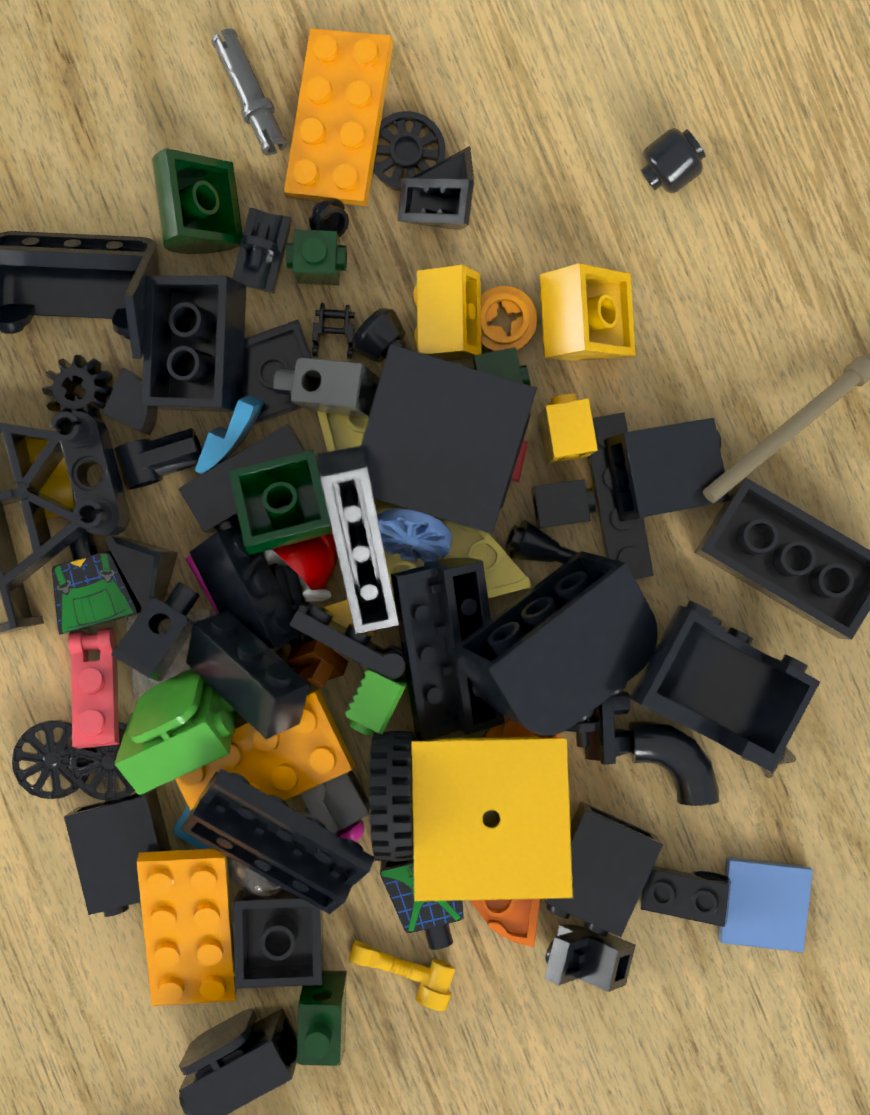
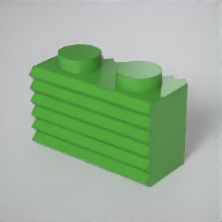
(374, 702)

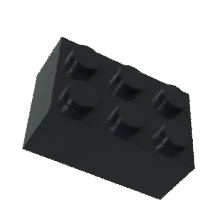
(193, 343)

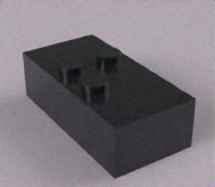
(791, 558)

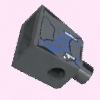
(329, 386)

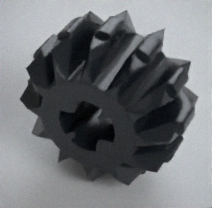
(79, 373)

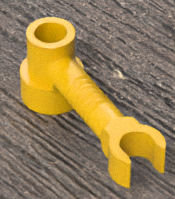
(433, 981)

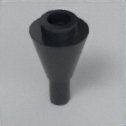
(532, 544)

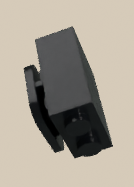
(237, 1063)

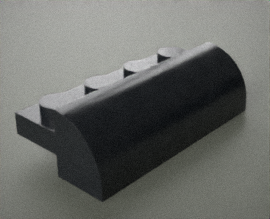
(435, 613)
(277, 841)

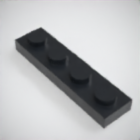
(621, 539)

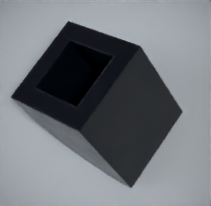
(126, 404)

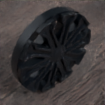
(407, 148)
(51, 760)
(105, 766)

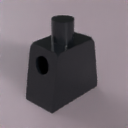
(144, 646)

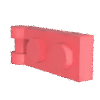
(94, 689)

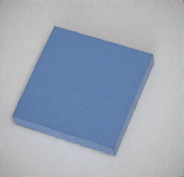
(767, 904)

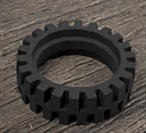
(391, 796)

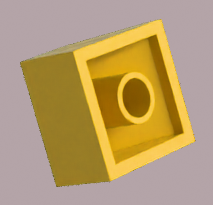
(587, 313)

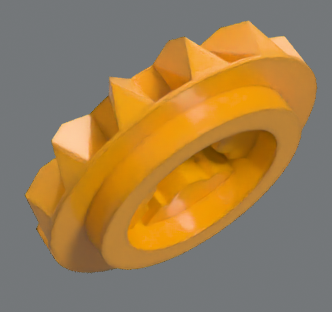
(513, 303)

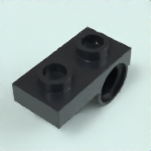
(691, 896)

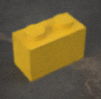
(448, 312)
(567, 429)

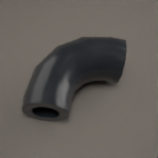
(680, 757)

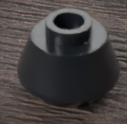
(377, 334)

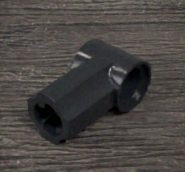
(146, 461)

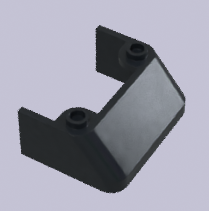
(76, 279)

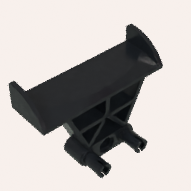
(99, 508)

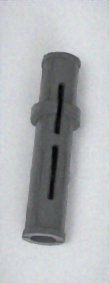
(256, 108)

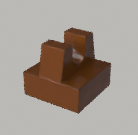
(317, 663)

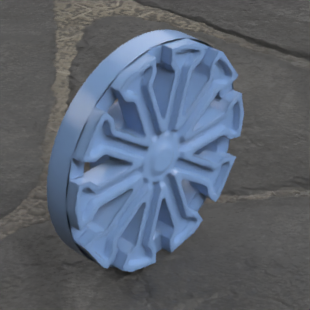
(414, 535)

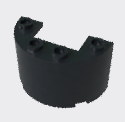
(725, 686)

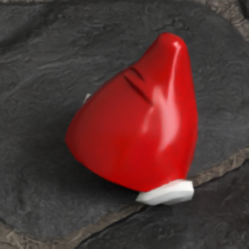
(312, 561)

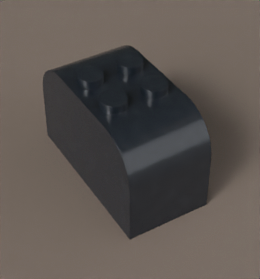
(562, 645)

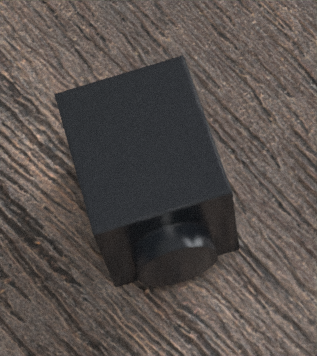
(563, 503)

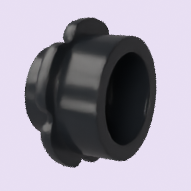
(337, 220)

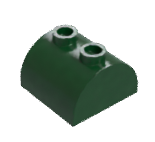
(196, 202)
(280, 502)

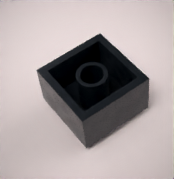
(277, 941)

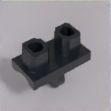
(262, 250)
(599, 734)

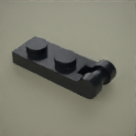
(319, 625)

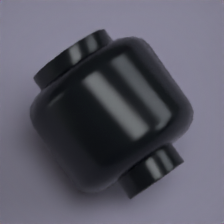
(673, 160)

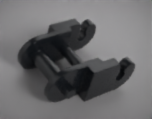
(319, 328)

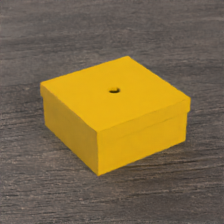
(491, 819)

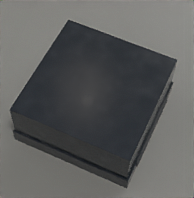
(444, 438)

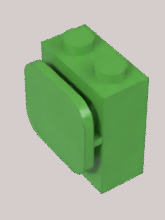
(174, 732)

